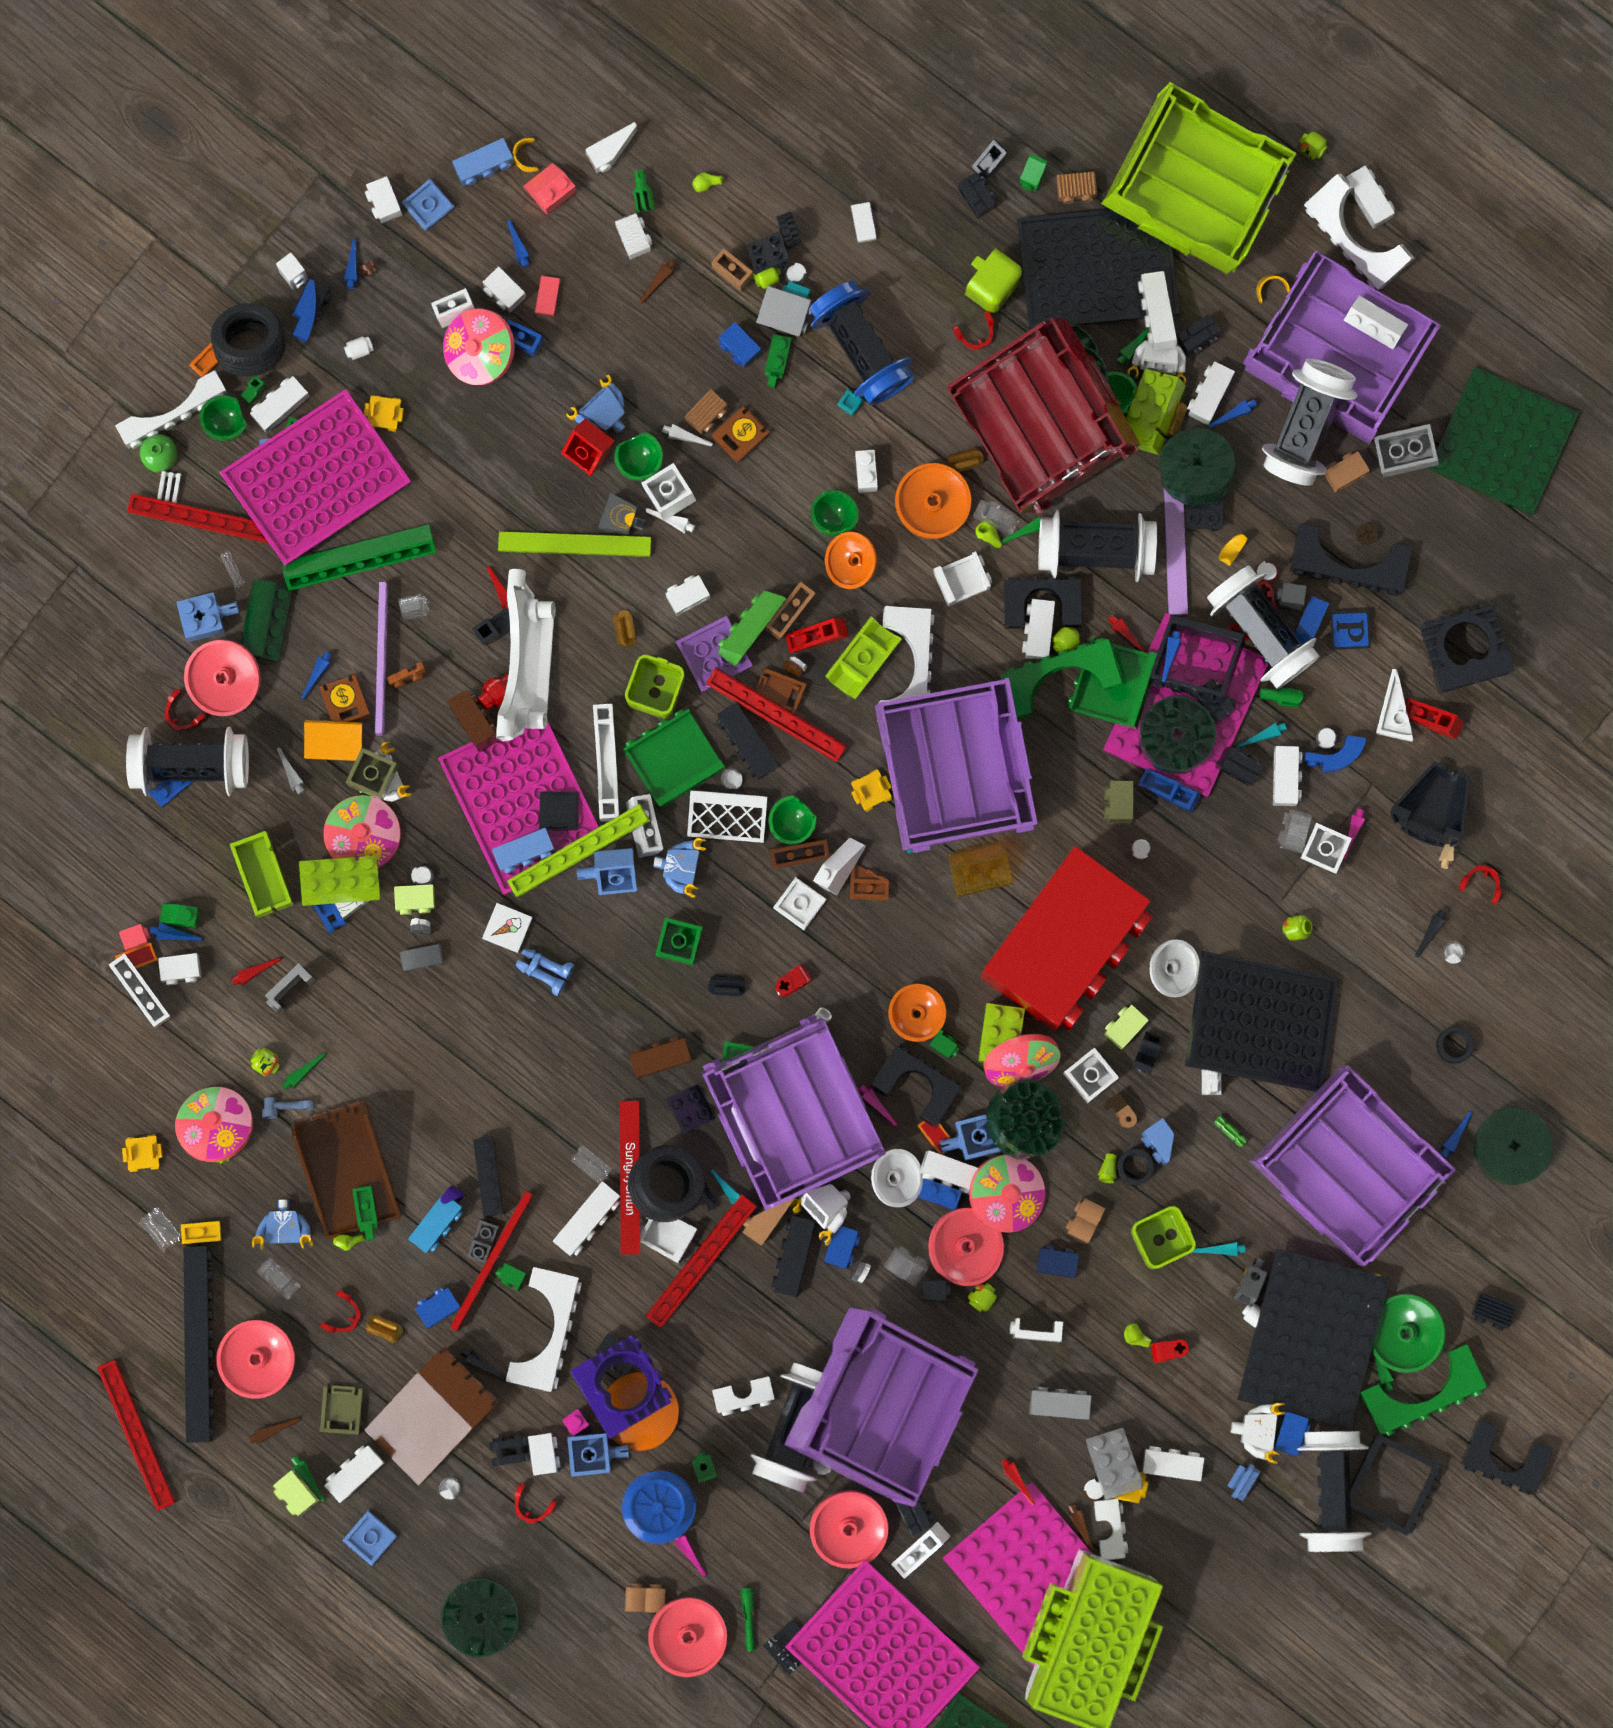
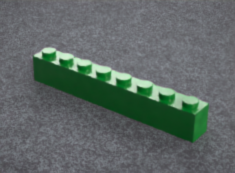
(359, 557)

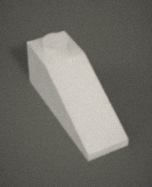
(606, 152)
(839, 866)
(921, 1550)

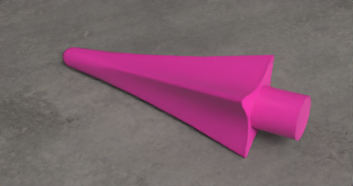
(1355, 825)
(871, 1098)
(683, 1544)

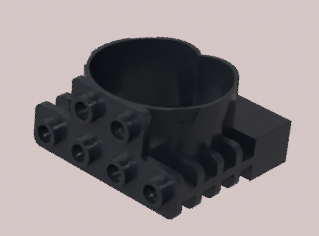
(1451, 676)

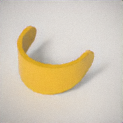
(515, 149)
(1266, 278)
(1232, 549)

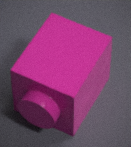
(576, 1422)

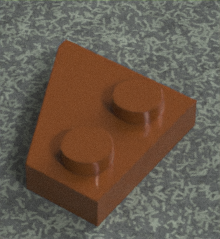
(400, 678)
(867, 885)

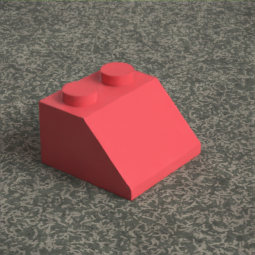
(550, 188)

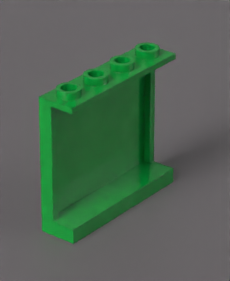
(1121, 704)
(673, 758)

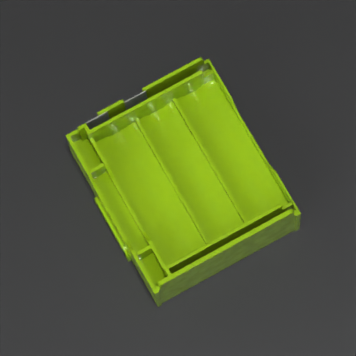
(1199, 180)

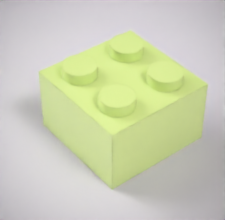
(295, 1493)

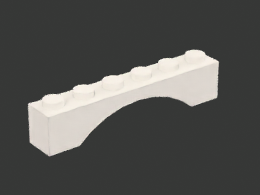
(137, 429)
(606, 762)

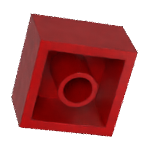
(587, 447)

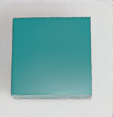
(849, 402)

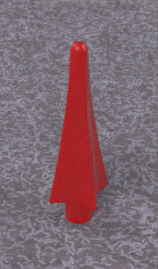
(502, 593)
(1121, 628)
(247, 974)
(1012, 1472)

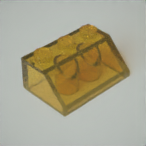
(979, 868)

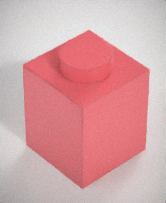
(134, 937)

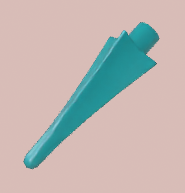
(1270, 732)
(731, 1194)
(1227, 1249)

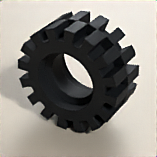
(789, 230)

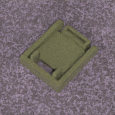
(341, 1406)

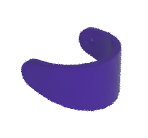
(451, 1194)

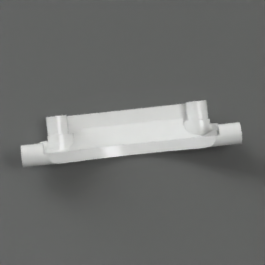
(530, 660)

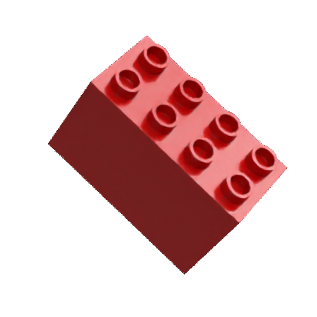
(1067, 941)

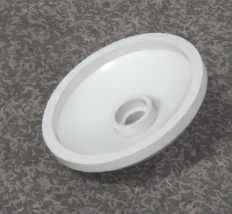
(1182, 970)
(905, 1175)

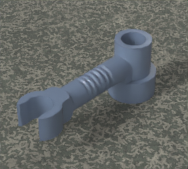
(271, 1107)

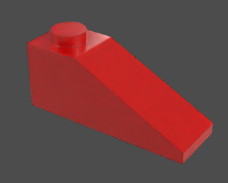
(817, 635)
(1434, 718)

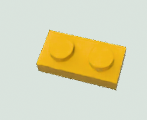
(201, 1232)

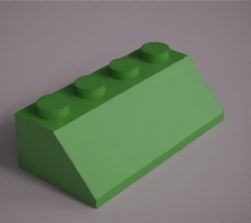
(750, 626)

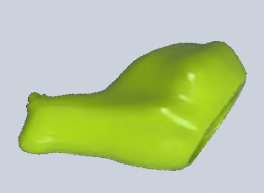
(704, 181)
(988, 534)
(347, 1242)
(1135, 1337)

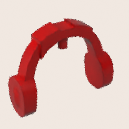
(990, 323)
(196, 722)
(1497, 893)
(332, 1329)
(550, 1509)

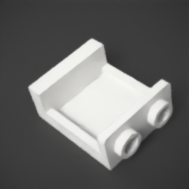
(962, 579)
(667, 1238)
(1055, 1336)

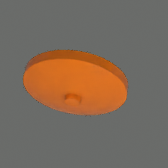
(933, 501)
(652, 1430)

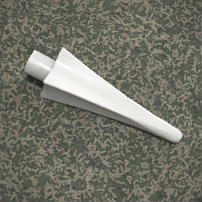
(678, 433)
(678, 522)

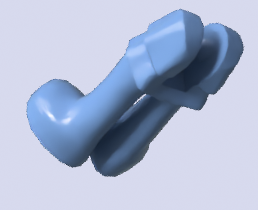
(532, 970)

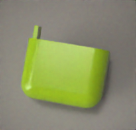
(993, 281)
(642, 682)
(1158, 1224)

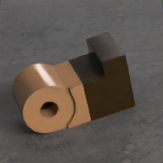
(1125, 1114)

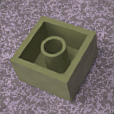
(372, 774)
(1119, 802)

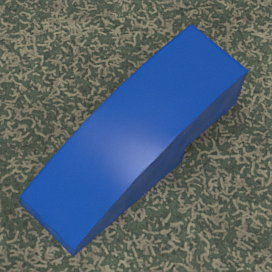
(305, 312)
(1311, 619)
(1169, 790)

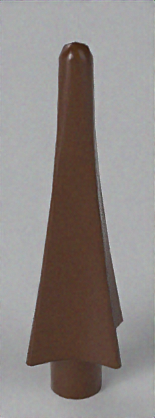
(662, 275)
(265, 1433)
(1077, 1518)

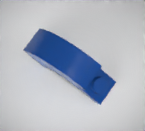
(1345, 757)

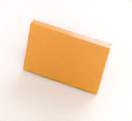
(332, 740)

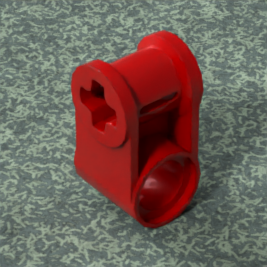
(795, 978)
(1165, 1350)

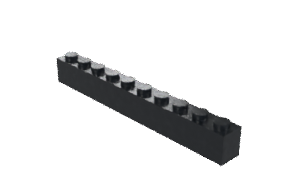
(197, 1344)

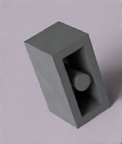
(1291, 597)

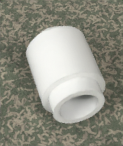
(358, 348)
(1251, 1314)

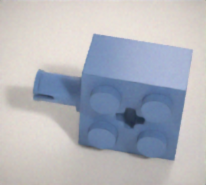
(212, 616)
(613, 871)
(965, 1139)
(603, 1454)

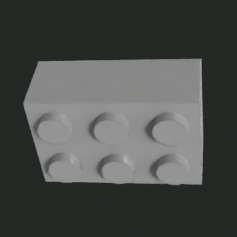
(1406, 450)
(1060, 1403)
(1114, 1463)

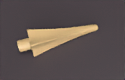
(1447, 856)

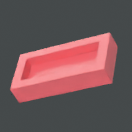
(547, 296)

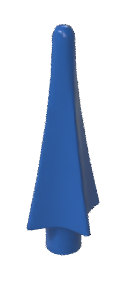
(521, 254)
(351, 271)
(1240, 410)
(1173, 647)
(320, 667)
(168, 933)
(1451, 1143)

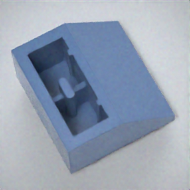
(1160, 1140)

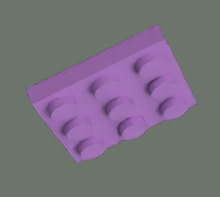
(701, 652)

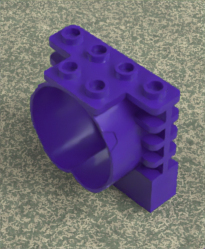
(589, 1376)

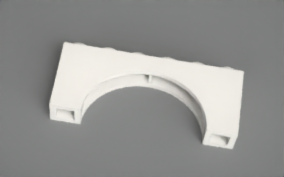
(1328, 209)
(914, 627)
(542, 1370)

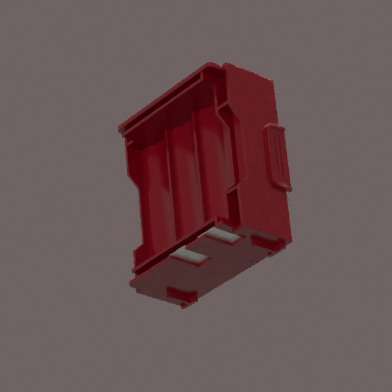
(1044, 414)

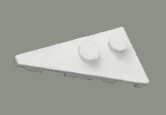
(1394, 715)

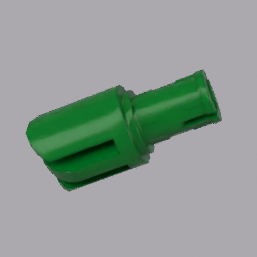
(642, 190)
(1283, 696)

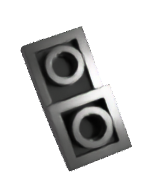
(421, 957)
(483, 1241)

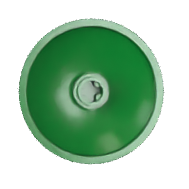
(1409, 1334)

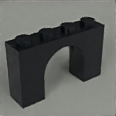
(1066, 591)
(902, 1063)
(1478, 1458)

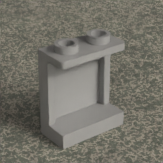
(784, 311)
(286, 985)

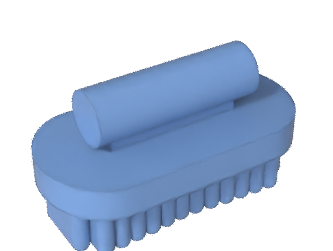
(1243, 1481)

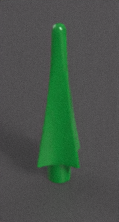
(1128, 351)
(1030, 528)
(295, 1077)
(1384, 1376)
(303, 1470)

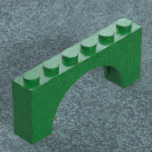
(1096, 658)
(1462, 1381)

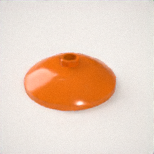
(841, 560)
(917, 998)

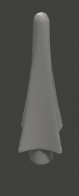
(294, 780)

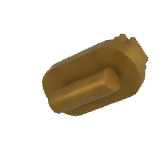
(1177, 419)
(965, 460)
(624, 629)
(384, 1328)

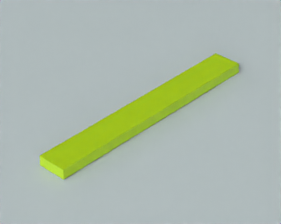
(574, 544)
(578, 850)

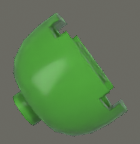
(158, 453)

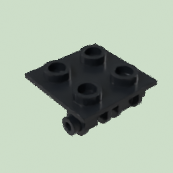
(768, 253)
(1205, 516)
(690, 1108)
(777, 1649)

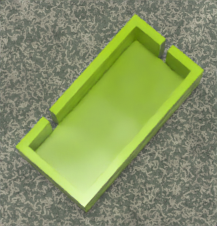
(1154, 408)
(261, 874)
(339, 880)

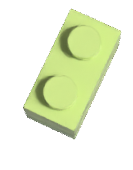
(414, 898)
(1126, 1026)

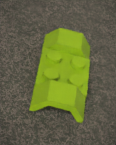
(862, 658)

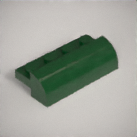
(266, 619)

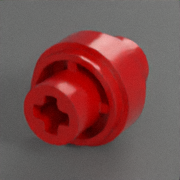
(493, 692)

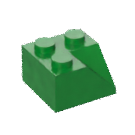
(679, 942)

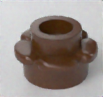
(369, 267)

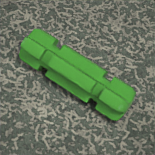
(1230, 1131)

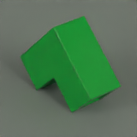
(254, 390)

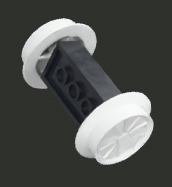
(1309, 421)
(1097, 545)
(1263, 626)
(191, 762)
(786, 1457)
(1335, 1492)

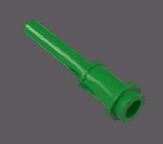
(748, 1608)

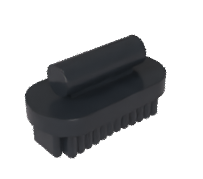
(727, 985)

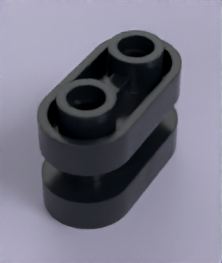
(500, 1444)

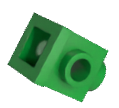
(944, 1045)
(510, 1276)
(705, 1475)

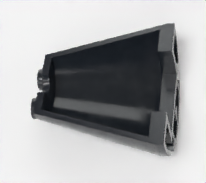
(1434, 807)

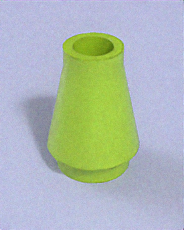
(1108, 1170)

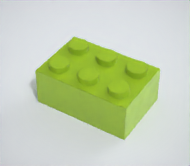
(999, 1025)

